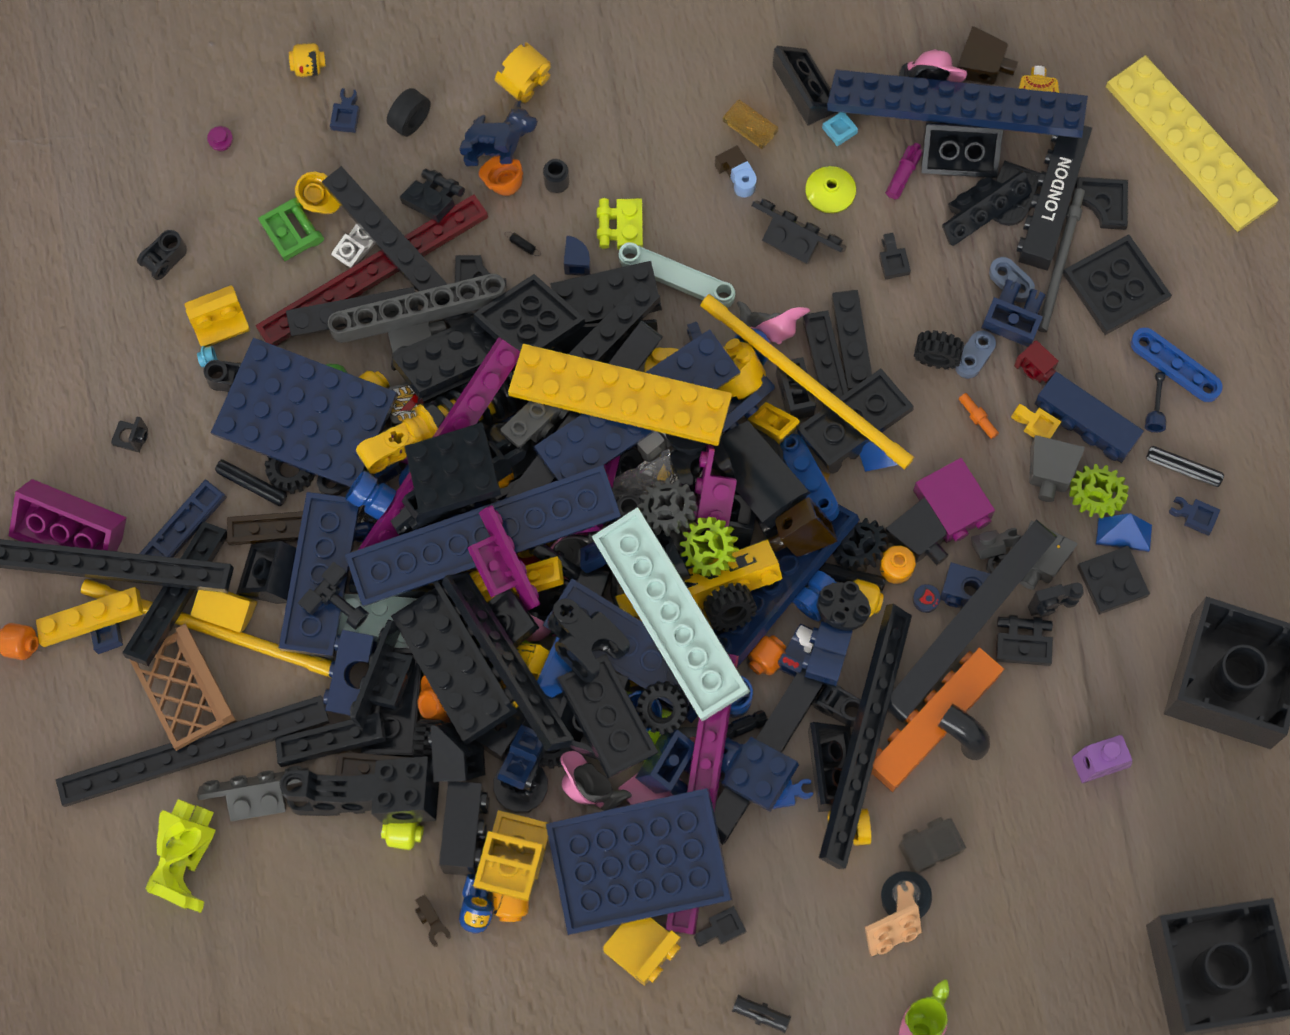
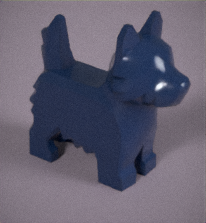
(496, 138)

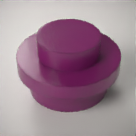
(220, 138)

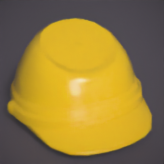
(313, 194)

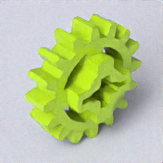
(1098, 491)
(700, 553)

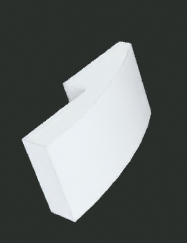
(353, 247)

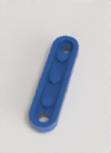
(1176, 364)
(807, 471)

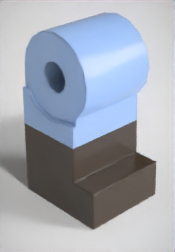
(738, 169)

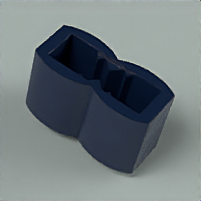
(827, 654)

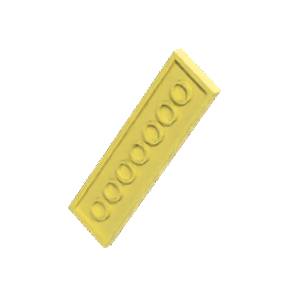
(1191, 143)

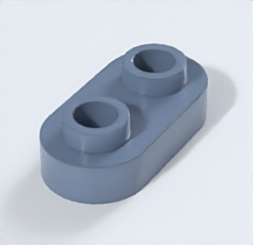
(1013, 273)
(976, 353)

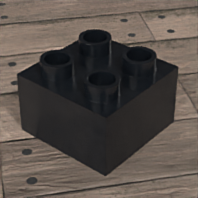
(1234, 674)
(1221, 967)

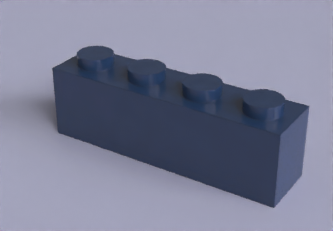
(1089, 417)

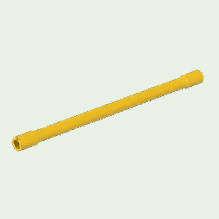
(891, 449)
(311, 662)

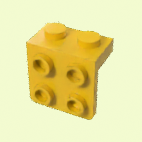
(642, 948)

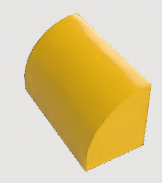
(224, 609)

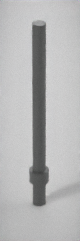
(1072, 215)

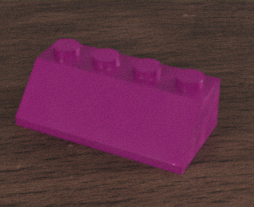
(61, 519)

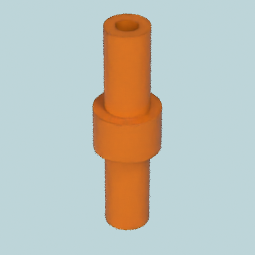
(978, 416)

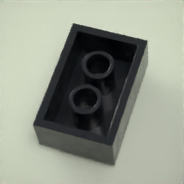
(463, 828)

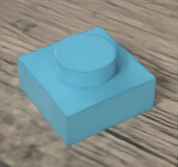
(840, 128)

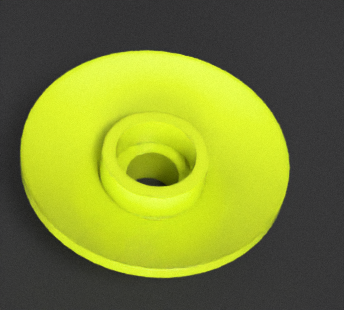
(830, 199)

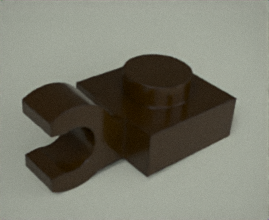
(427, 914)

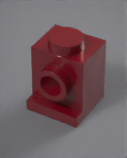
(1037, 362)

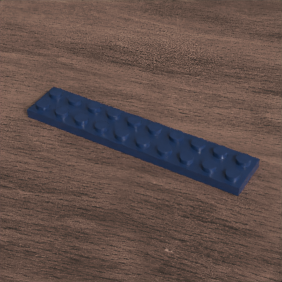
(958, 103)
(442, 547)
(775, 598)

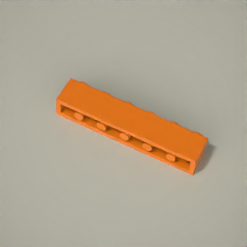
(922, 733)

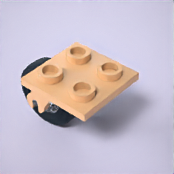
(906, 900)

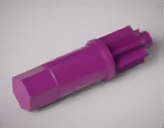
(904, 171)

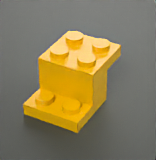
(512, 856)

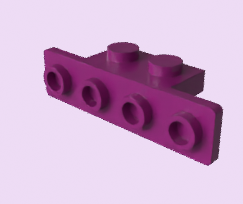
(713, 491)
(499, 563)

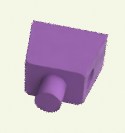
(1104, 758)

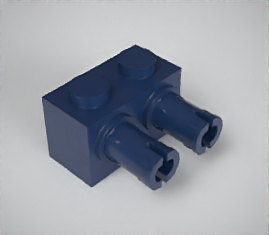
(1013, 321)
(663, 770)

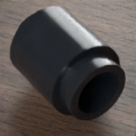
(556, 176)

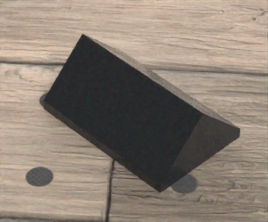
(803, 82)
(961, 150)
(828, 753)

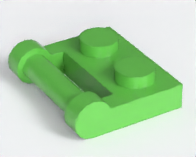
(283, 232)

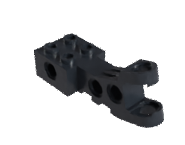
(396, 793)

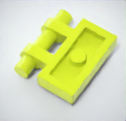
(628, 222)

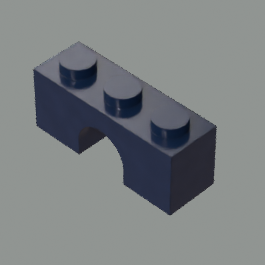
(350, 649)

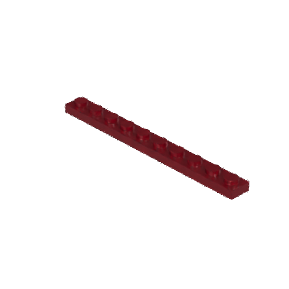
(377, 267)

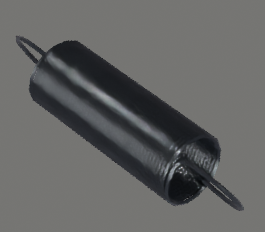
(522, 243)

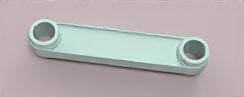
(678, 275)

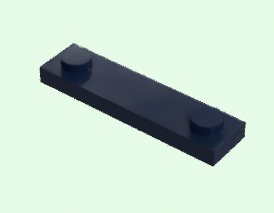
(185, 521)

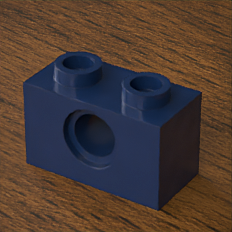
(955, 581)

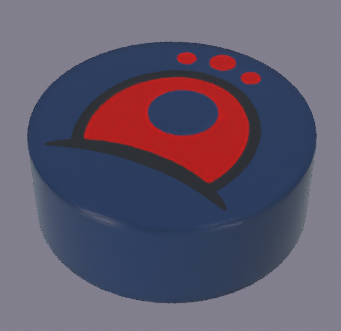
(926, 598)

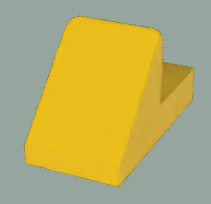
(774, 422)

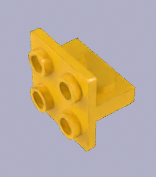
(216, 316)

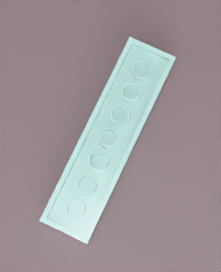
(670, 614)

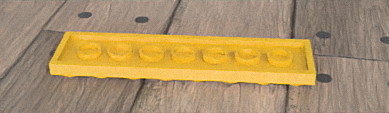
(620, 394)

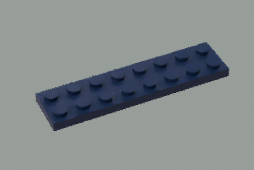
(597, 441)

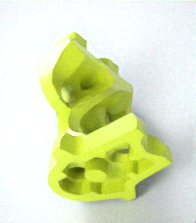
(176, 840)

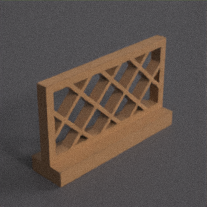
(206, 683)

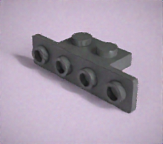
(533, 422)
(251, 795)

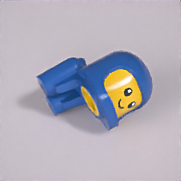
(476, 908)

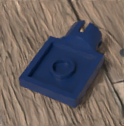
(756, 771)

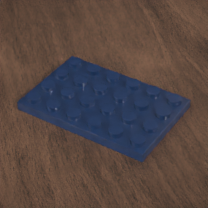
(302, 412)
(638, 861)

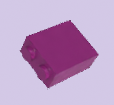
(956, 499)

